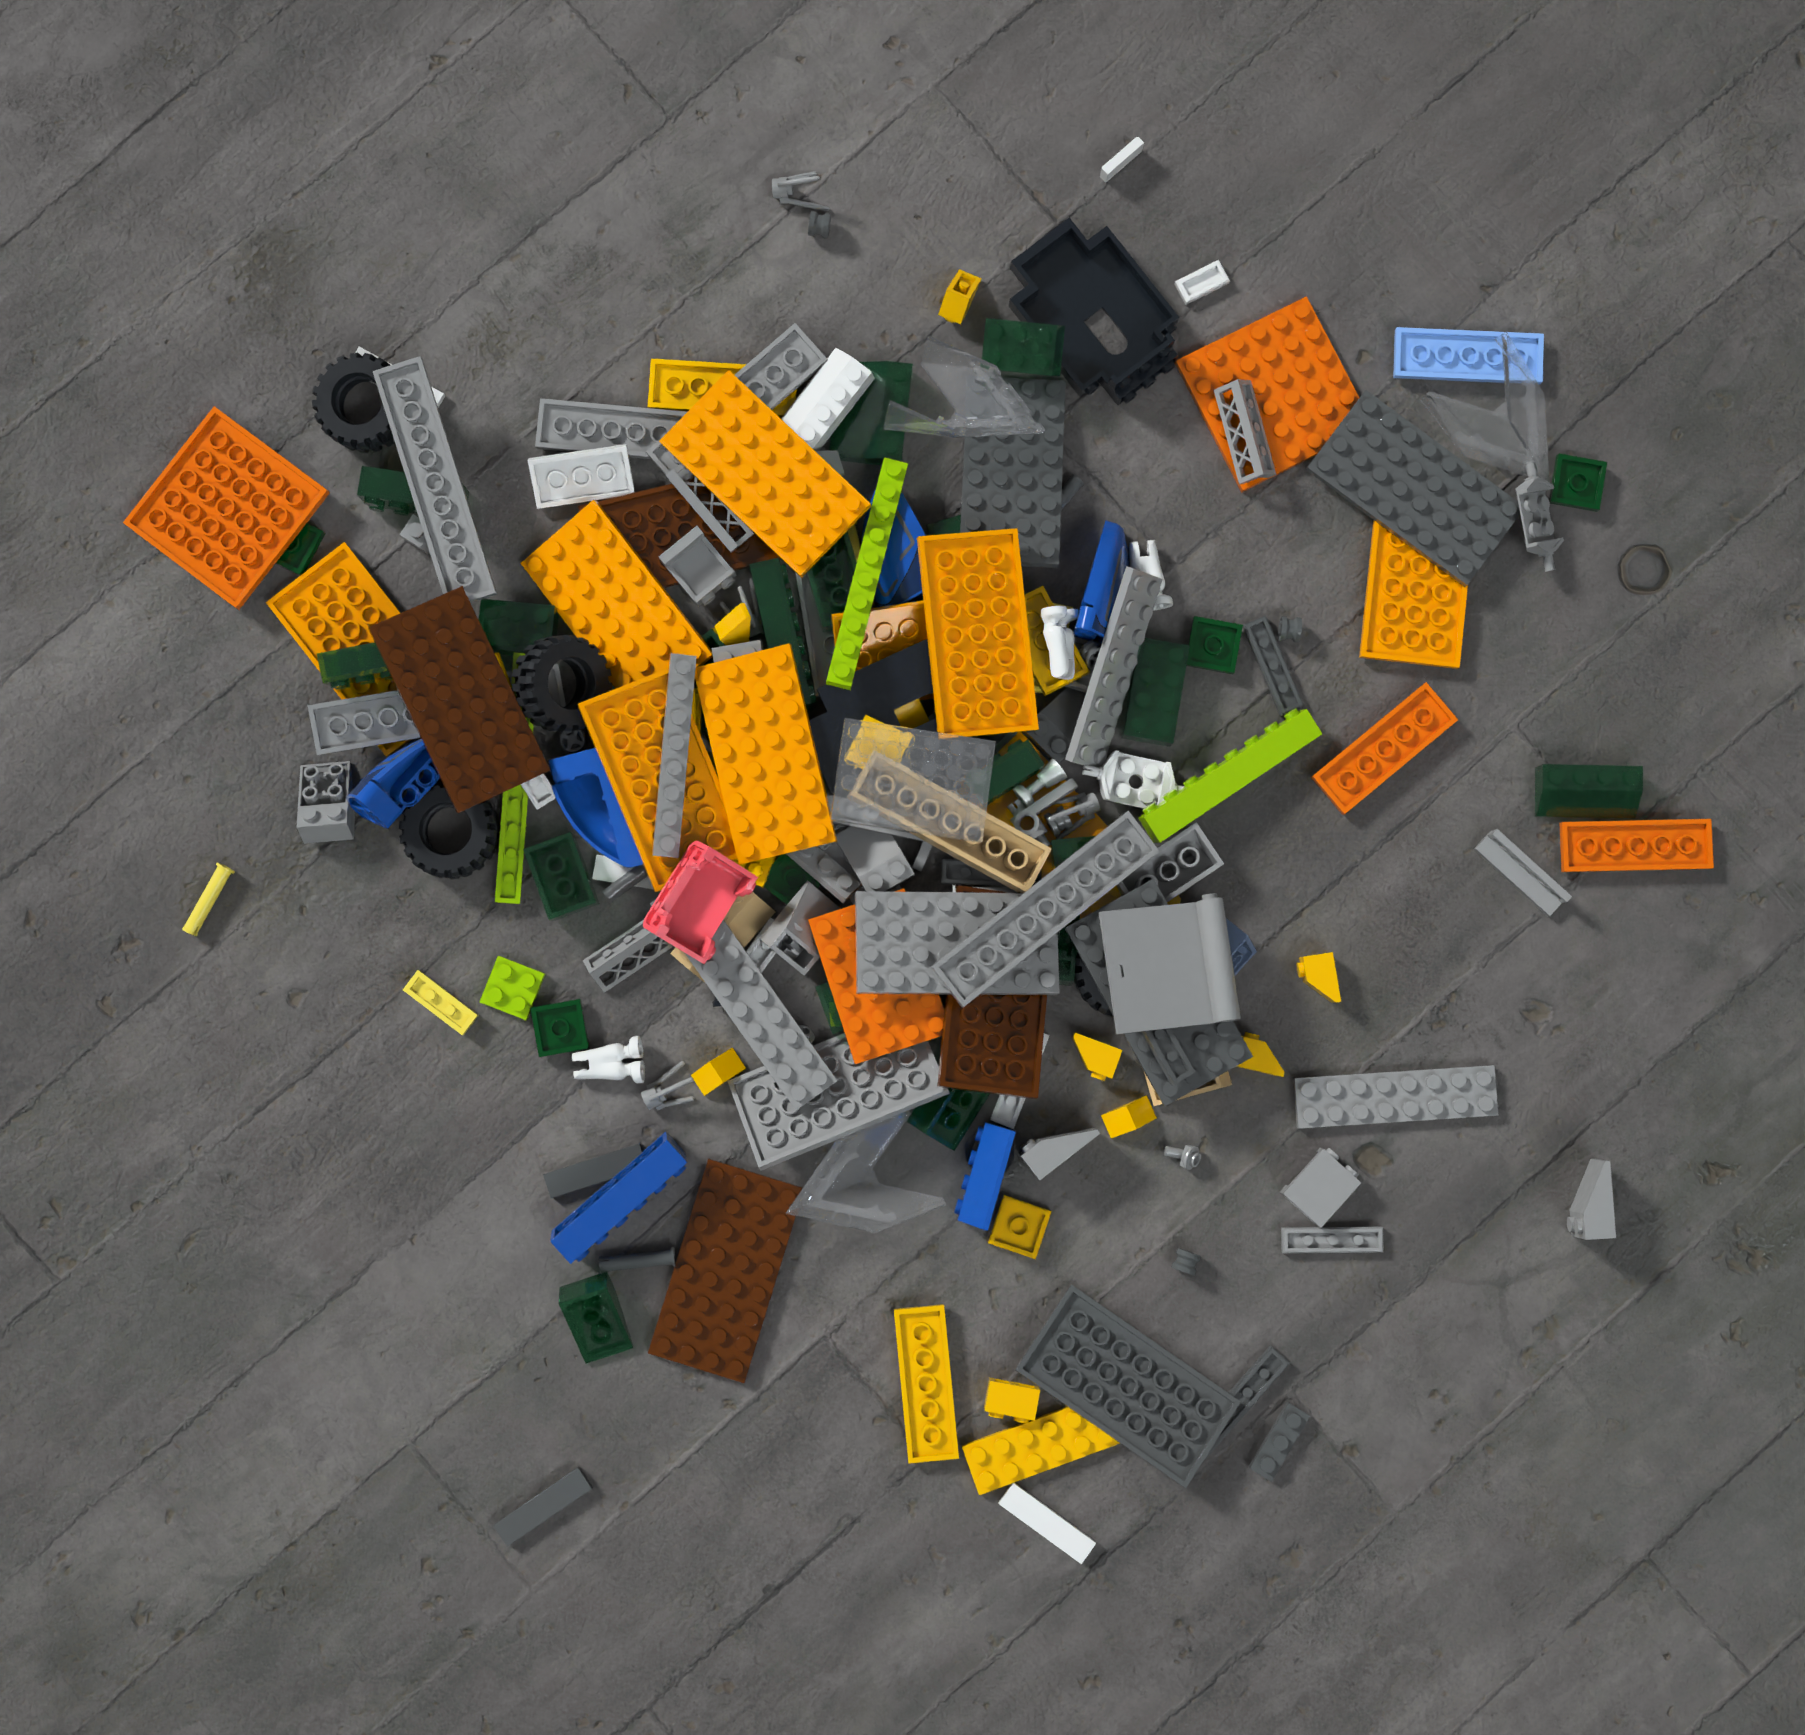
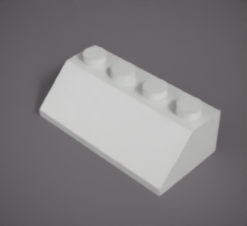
(828, 398)

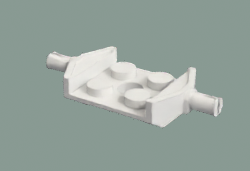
(1114, 776)

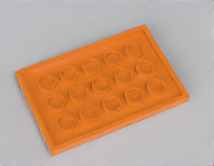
(870, 1021)

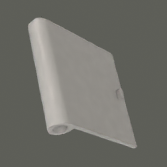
(1171, 966)

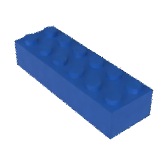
(618, 1198)

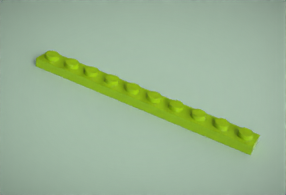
(866, 574)
(512, 836)

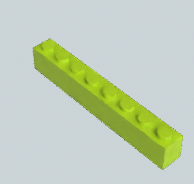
(1230, 775)

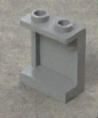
(698, 567)
(1321, 1187)

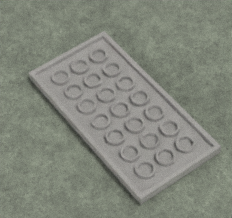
(910, 931)
(859, 1099)

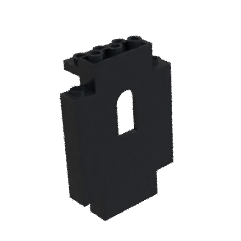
(1071, 281)
(874, 693)

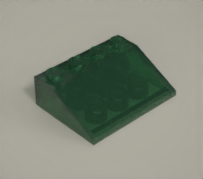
(861, 433)

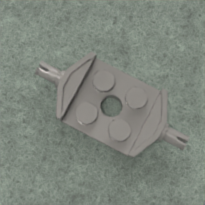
(1536, 516)

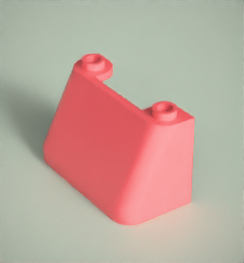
(697, 900)

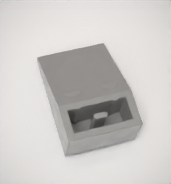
(323, 804)
(791, 932)

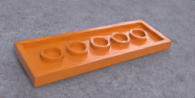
(1384, 748)
(1636, 845)

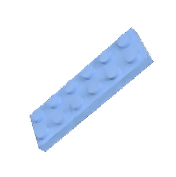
(1461, 354)

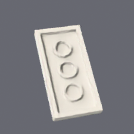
(581, 476)

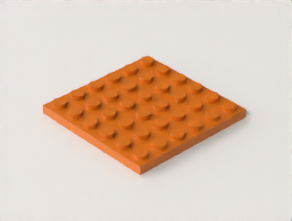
(1294, 379)
(226, 507)

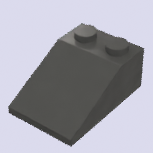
(1057, 724)

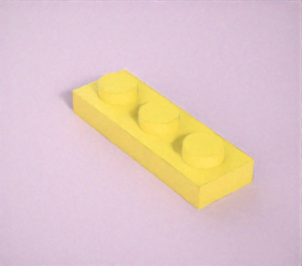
(440, 1002)

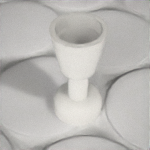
(1047, 777)

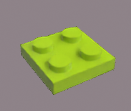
(512, 988)

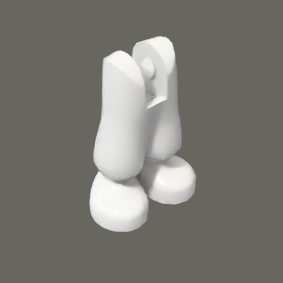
(1151, 565)
(1060, 640)
(607, 1062)

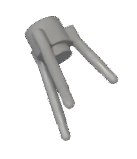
(783, 187)
(756, 620)
(1085, 805)
(655, 1096)

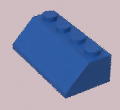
(985, 1175)

